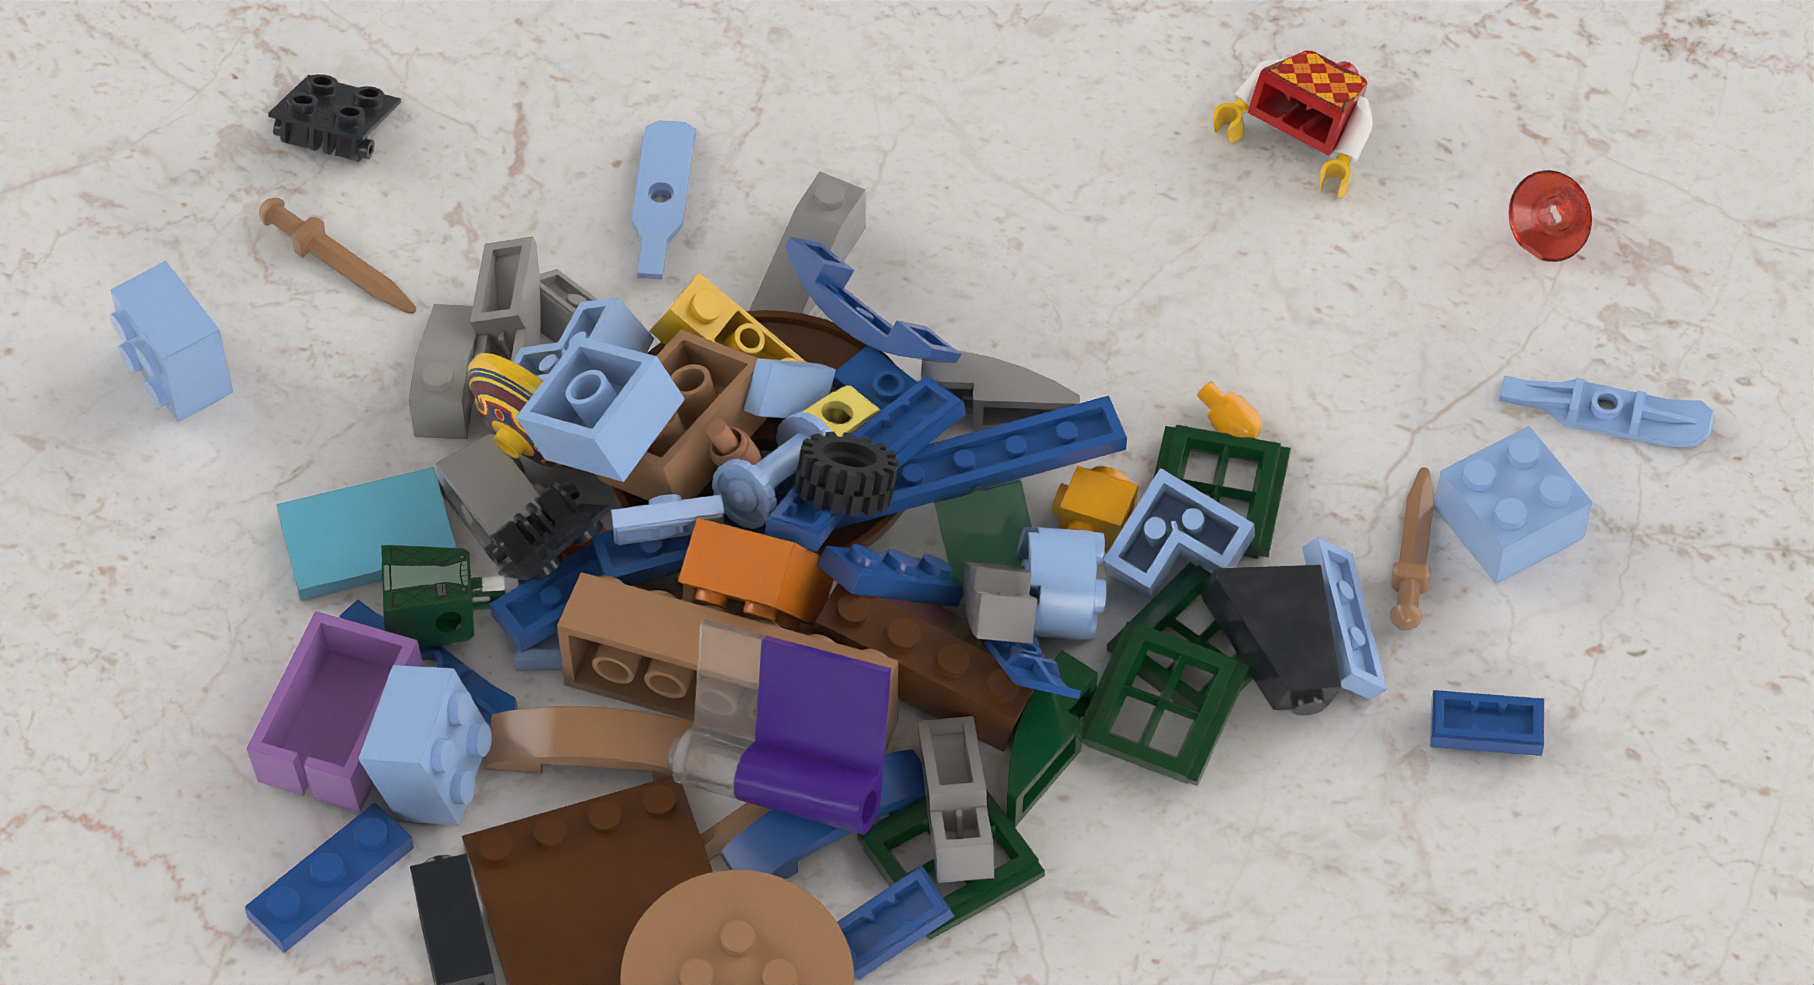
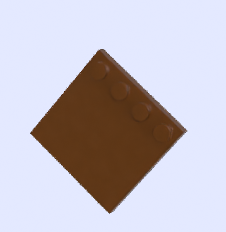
(579, 879)

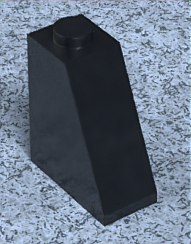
(1280, 630)

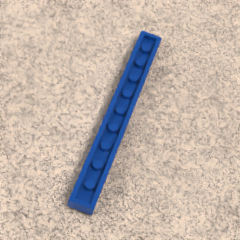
(930, 475)

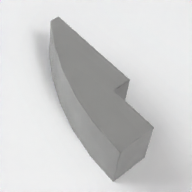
(507, 298)
(998, 389)
(998, 602)
(956, 799)

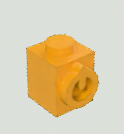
(1096, 502)

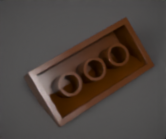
(938, 659)

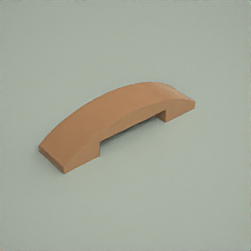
(584, 738)

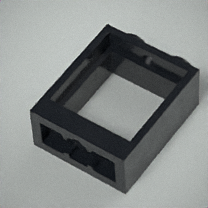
(452, 922)

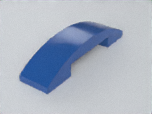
(825, 282)
(781, 840)

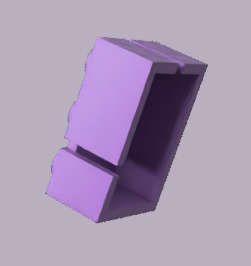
(326, 709)

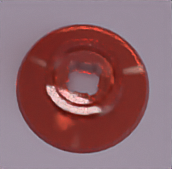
(1534, 223)

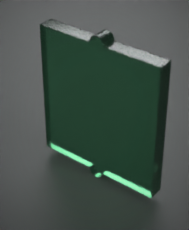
(983, 525)

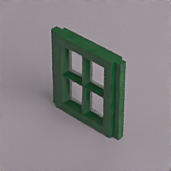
(1268, 481)
(1162, 613)
(1207, 721)
(976, 894)

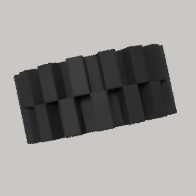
(846, 474)

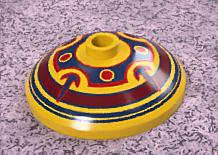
(500, 394)

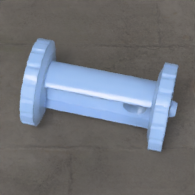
(751, 489)

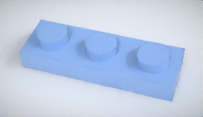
(1350, 624)

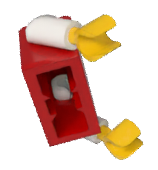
(1310, 101)

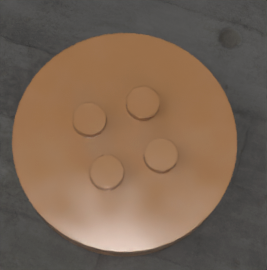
(737, 932)

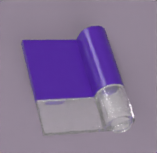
(786, 728)

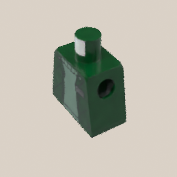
(433, 594)

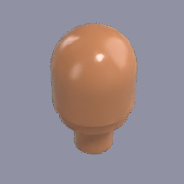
(730, 444)

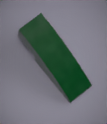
(1048, 737)

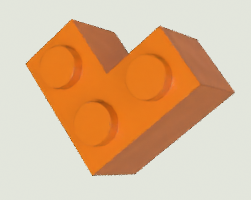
(764, 572)

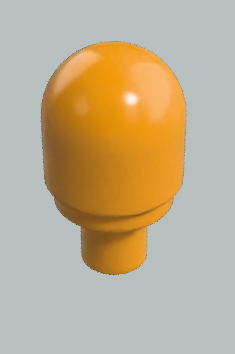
(1230, 412)

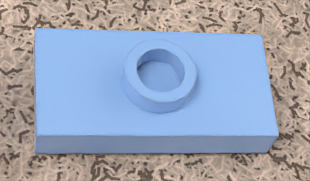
(664, 518)

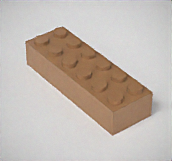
(647, 643)

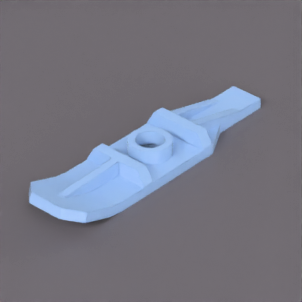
(666, 172)
(1635, 416)

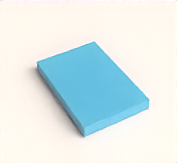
(339, 533)

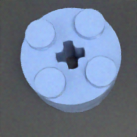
(1064, 580)

